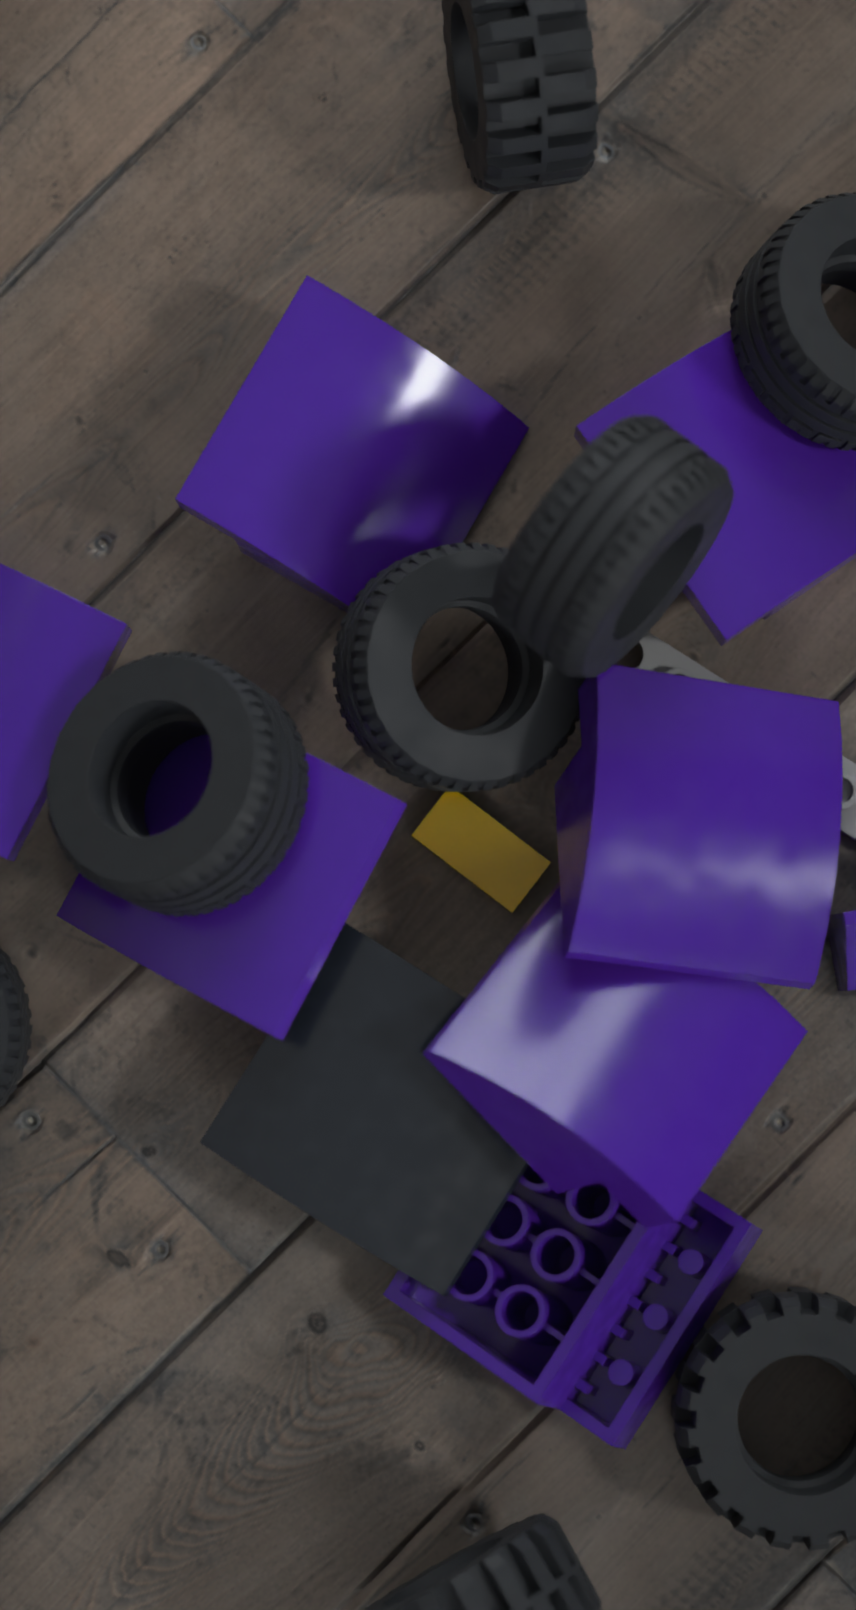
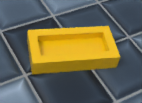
(481, 849)

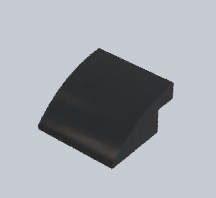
(365, 1125)

